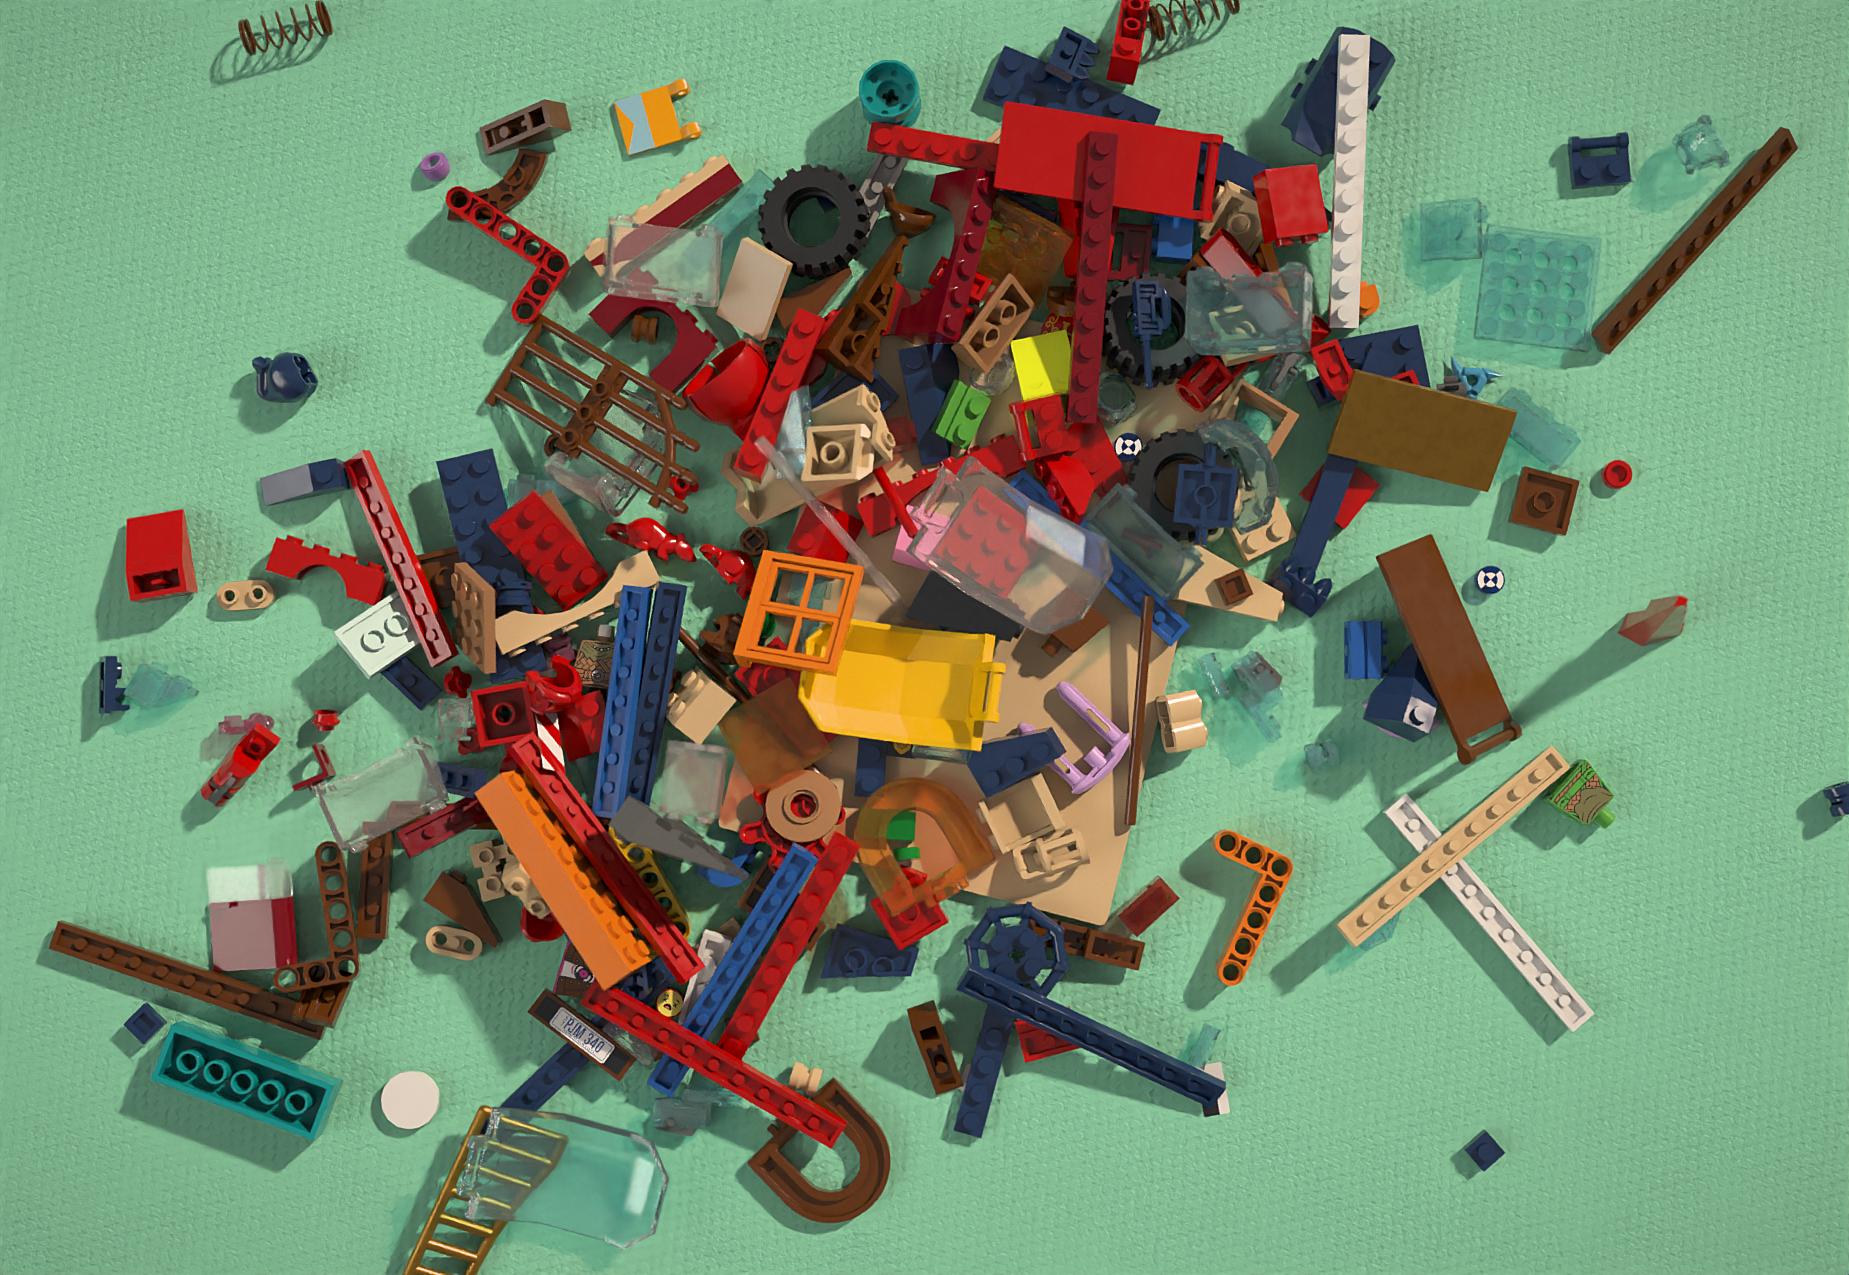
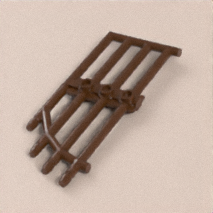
(594, 407)

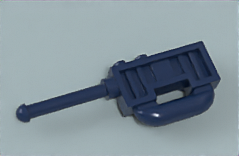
(1145, 321)

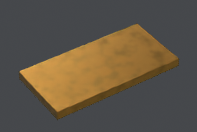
(1421, 430)

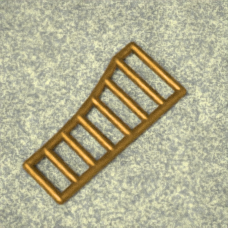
(438, 1215)

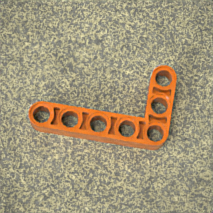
(1253, 902)

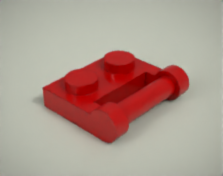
(1049, 425)

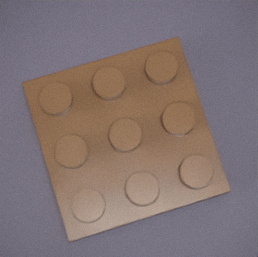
(474, 617)

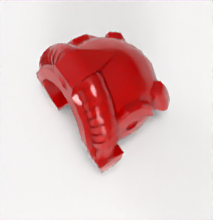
(554, 693)

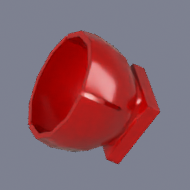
(734, 393)

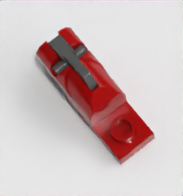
(239, 765)

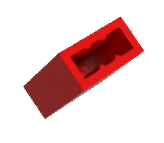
(1290, 205)

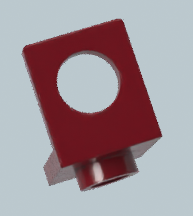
(326, 766)

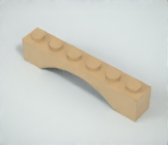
(520, 628)

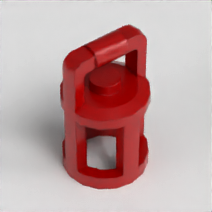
(1213, 373)

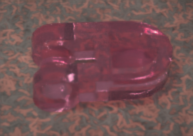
(235, 725)

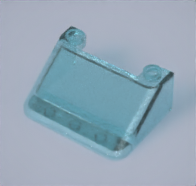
(1143, 542)

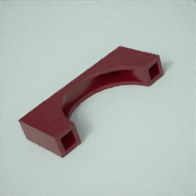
(942, 311)

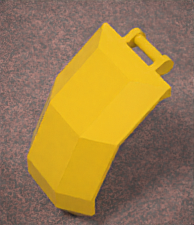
(905, 685)

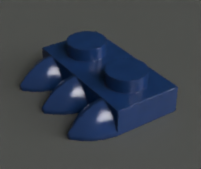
(1071, 56)
(1299, 586)

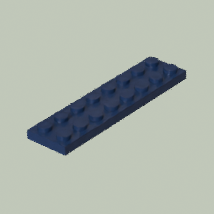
(473, 502)

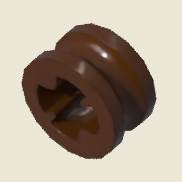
(770, 341)

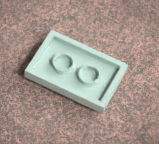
(379, 636)

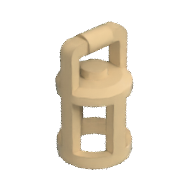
(1043, 856)

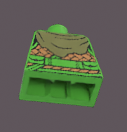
(1581, 796)

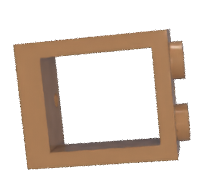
(1263, 403)

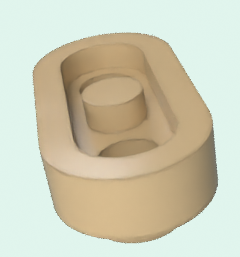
(245, 595)
(455, 944)

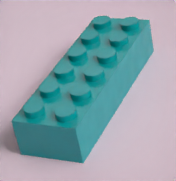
(246, 1080)

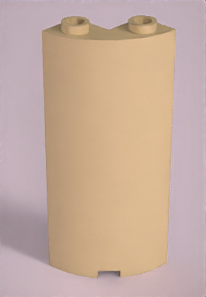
(775, 496)

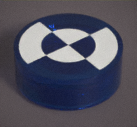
(1127, 447)
(1489, 580)

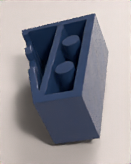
(1013, 758)

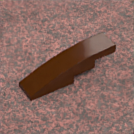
(1096, 944)

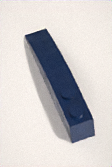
(1237, 169)

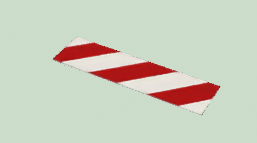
(550, 741)

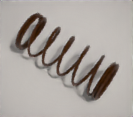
(323, 17)
(1157, 23)

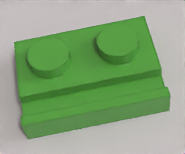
(960, 415)

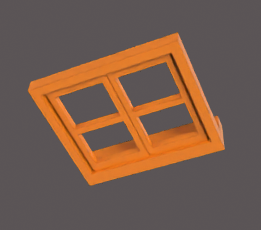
(759, 605)

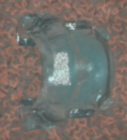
(1700, 146)

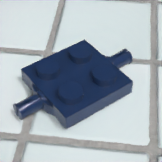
(1205, 496)

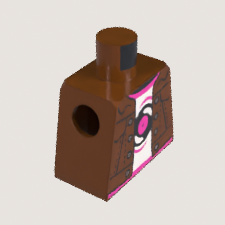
(574, 975)

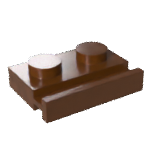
(323, 1004)

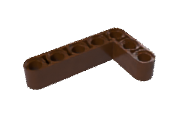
(333, 927)

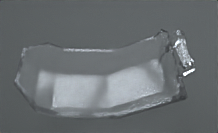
(1009, 549)

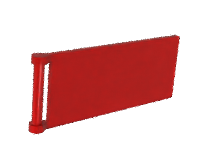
(1155, 165)

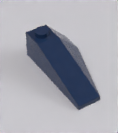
(927, 378)
(1403, 699)

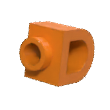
(1368, 300)

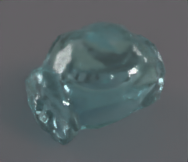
(1115, 398)

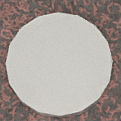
(410, 1099)

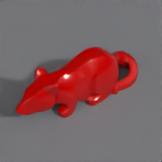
(651, 535)
(733, 566)

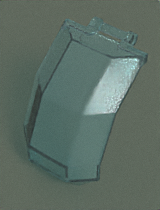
(565, 1176)

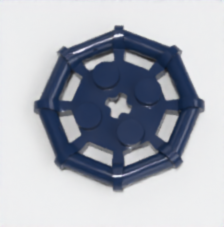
(1026, 940)

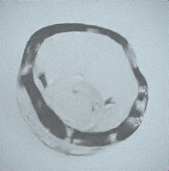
(998, 380)

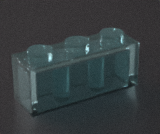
(1539, 431)

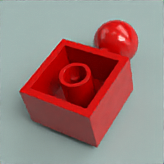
(495, 729)

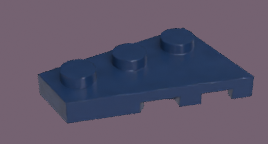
(866, 954)

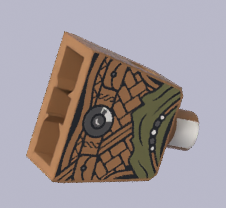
(596, 658)

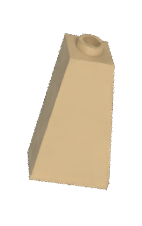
(1202, 591)

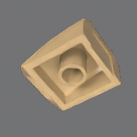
(837, 455)

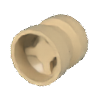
(805, 1079)

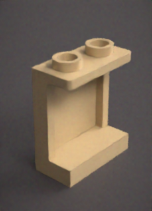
(1020, 813)

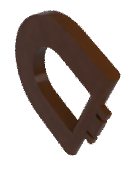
(819, 1203)

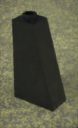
(950, 607)

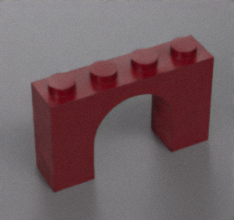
(692, 346)

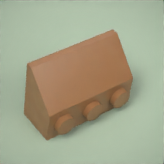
(994, 325)

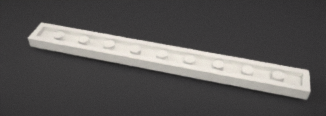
(1348, 181)
(1494, 919)

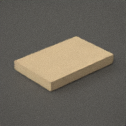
(754, 289)

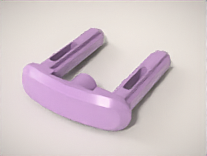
(1102, 764)

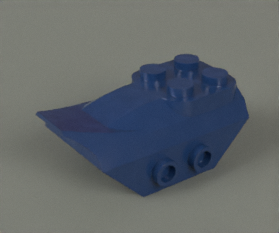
(1314, 108)

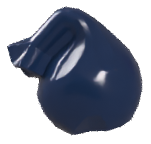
(284, 378)

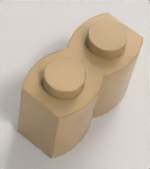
(1181, 721)

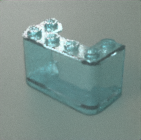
(1249, 312)

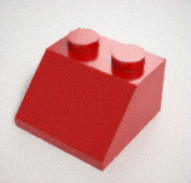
(816, 540)
(583, 725)

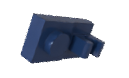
(109, 672)

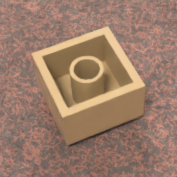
(698, 705)

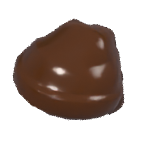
(906, 219)

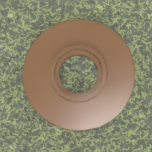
(803, 829)

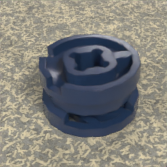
(512, 593)

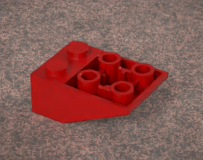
(159, 557)

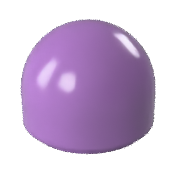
(438, 171)

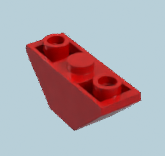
(1067, 484)

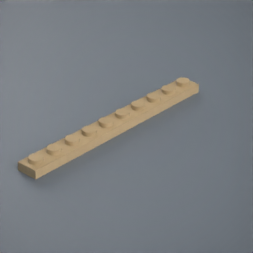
(1452, 846)

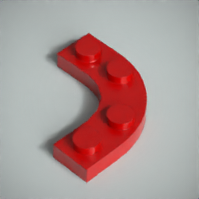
(1336, 372)

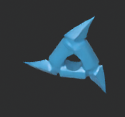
(1480, 375)

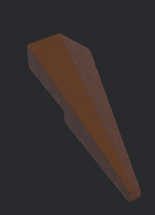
(857, 332)

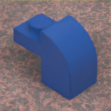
(744, 855)

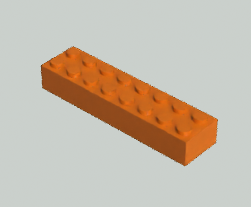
(564, 878)

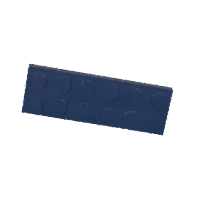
(1024, 81)

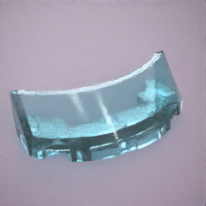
(1255, 469)

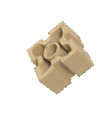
(490, 857)

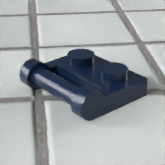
(1599, 170)

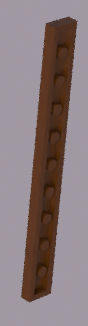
(1694, 240)
(181, 977)

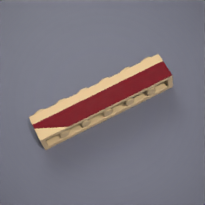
(683, 205)

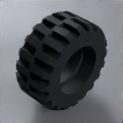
(795, 190)
(1127, 354)
(1153, 459)

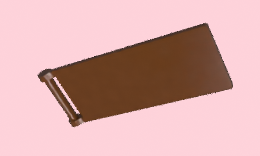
(1447, 646)

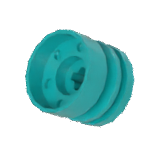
(890, 81)

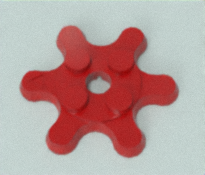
(761, 831)

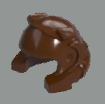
(723, 643)

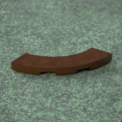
(511, 189)

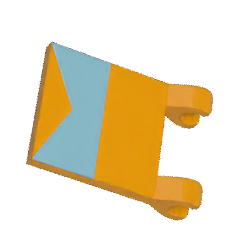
(651, 121)

